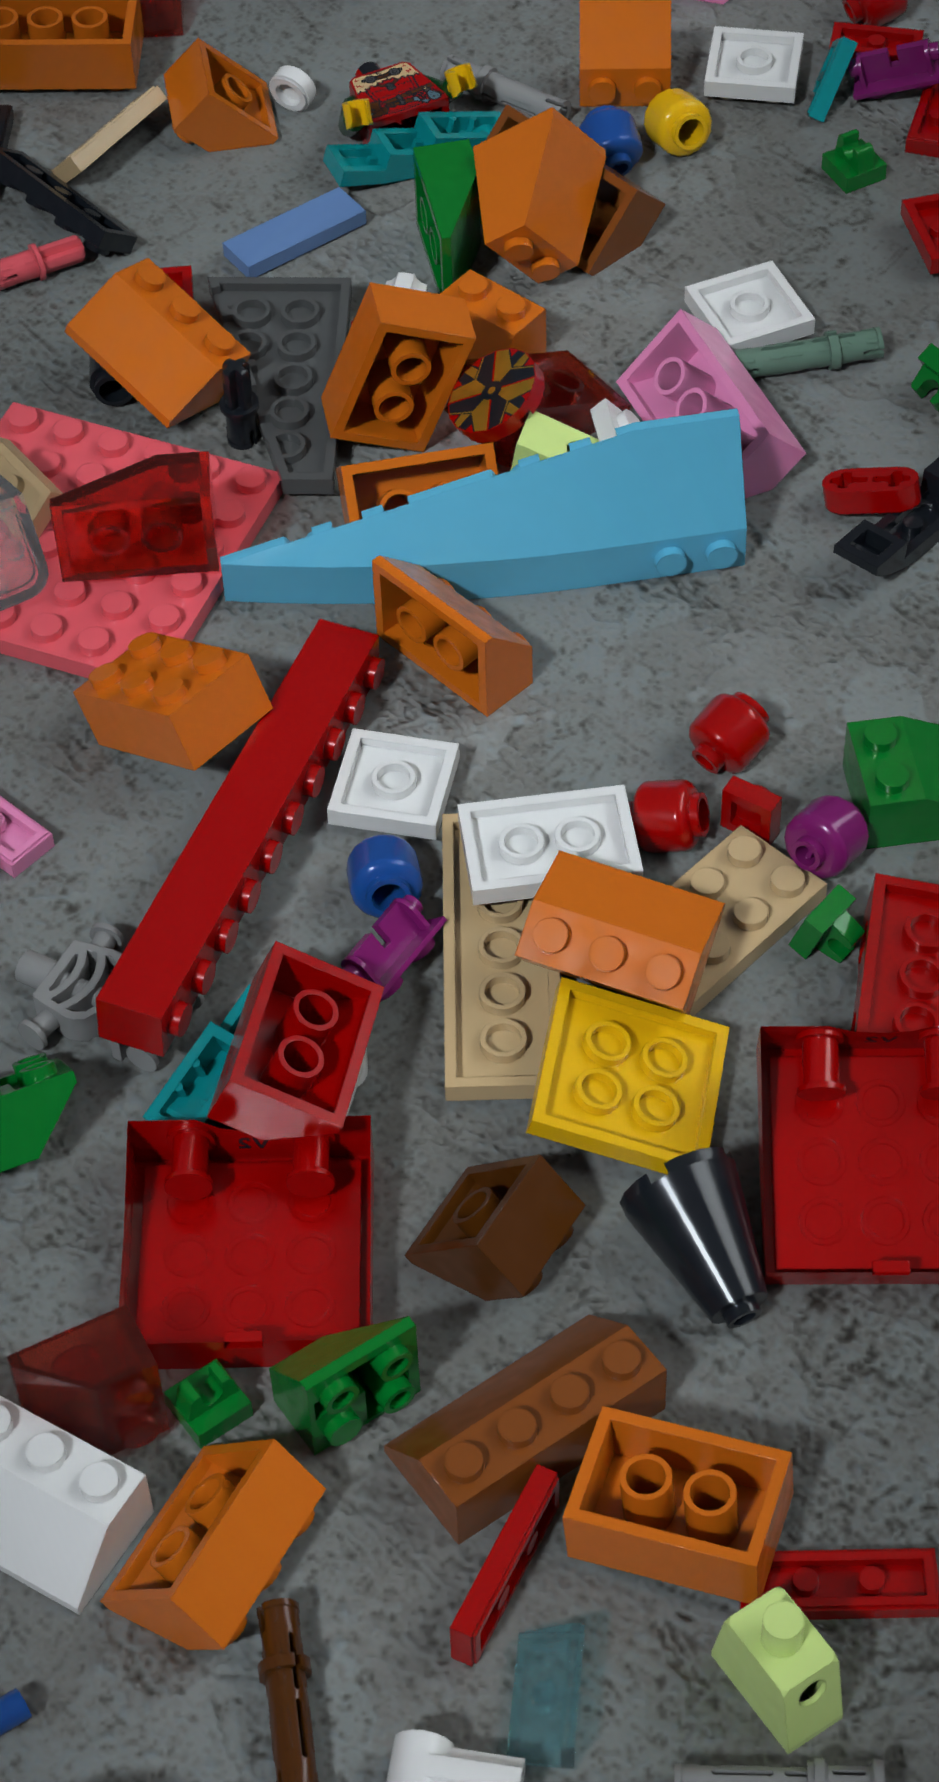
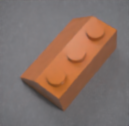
(156, 342)
(394, 479)
(449, 635)
(620, 931)
(216, 1544)

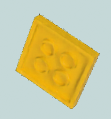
(626, 1077)

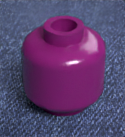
(826, 836)

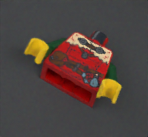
(396, 94)

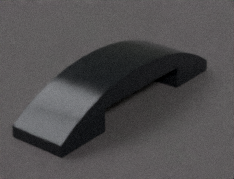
(899, 536)

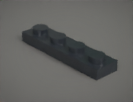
(69, 207)

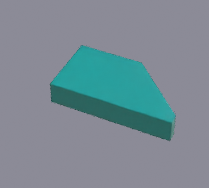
(830, 77)

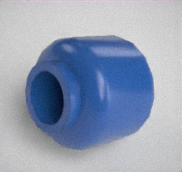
(617, 134)
(381, 871)

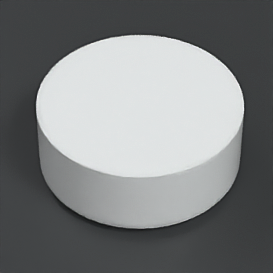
(292, 88)

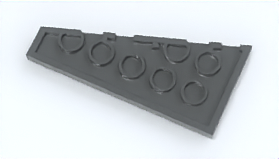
(294, 341)

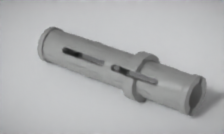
(505, 91)

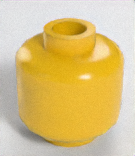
(677, 122)

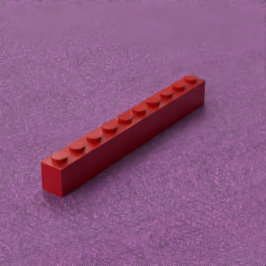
(238, 841)

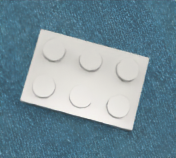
(517, 838)

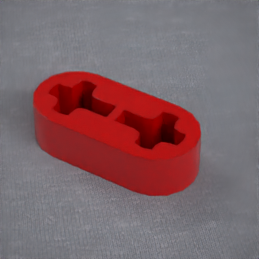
(871, 490)

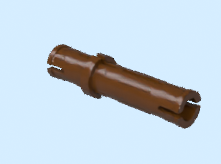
(285, 1677)

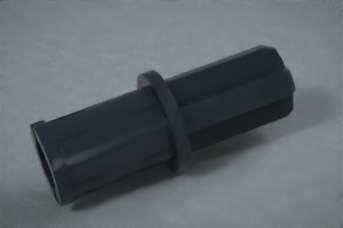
(239, 404)

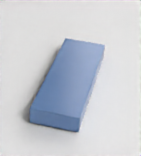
(294, 233)

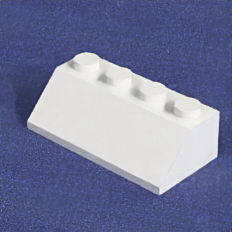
(63, 1508)

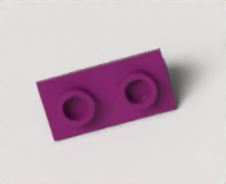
(879, 76)
(406, 940)

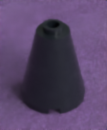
(702, 1233)

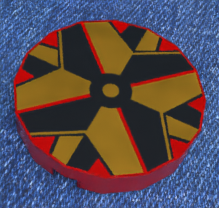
(496, 395)

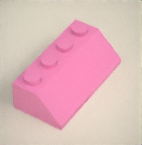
(697, 372)

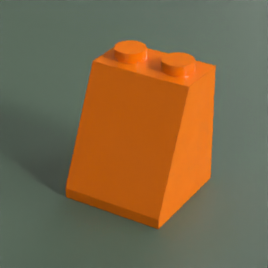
(538, 193)

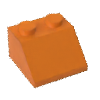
(623, 51)
(218, 101)
(499, 316)

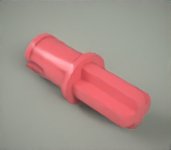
(40, 261)

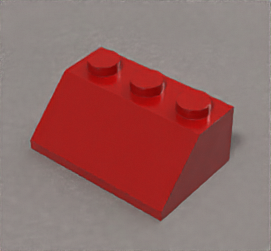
(296, 1048)

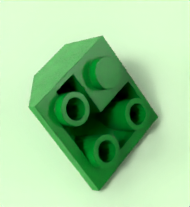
(31, 1107)
(347, 1381)

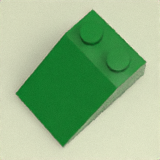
(447, 208)
(894, 778)

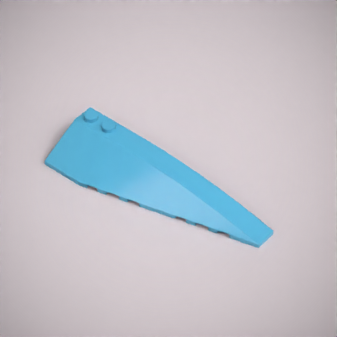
(604, 513)

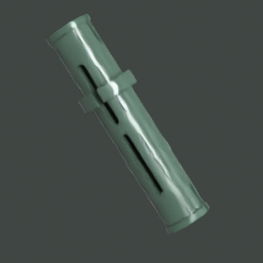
(821, 351)

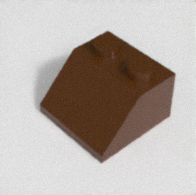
(498, 1228)

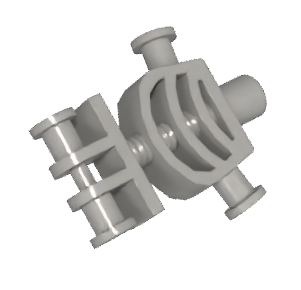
(67, 995)

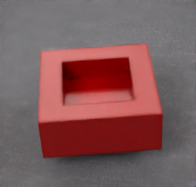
(751, 807)

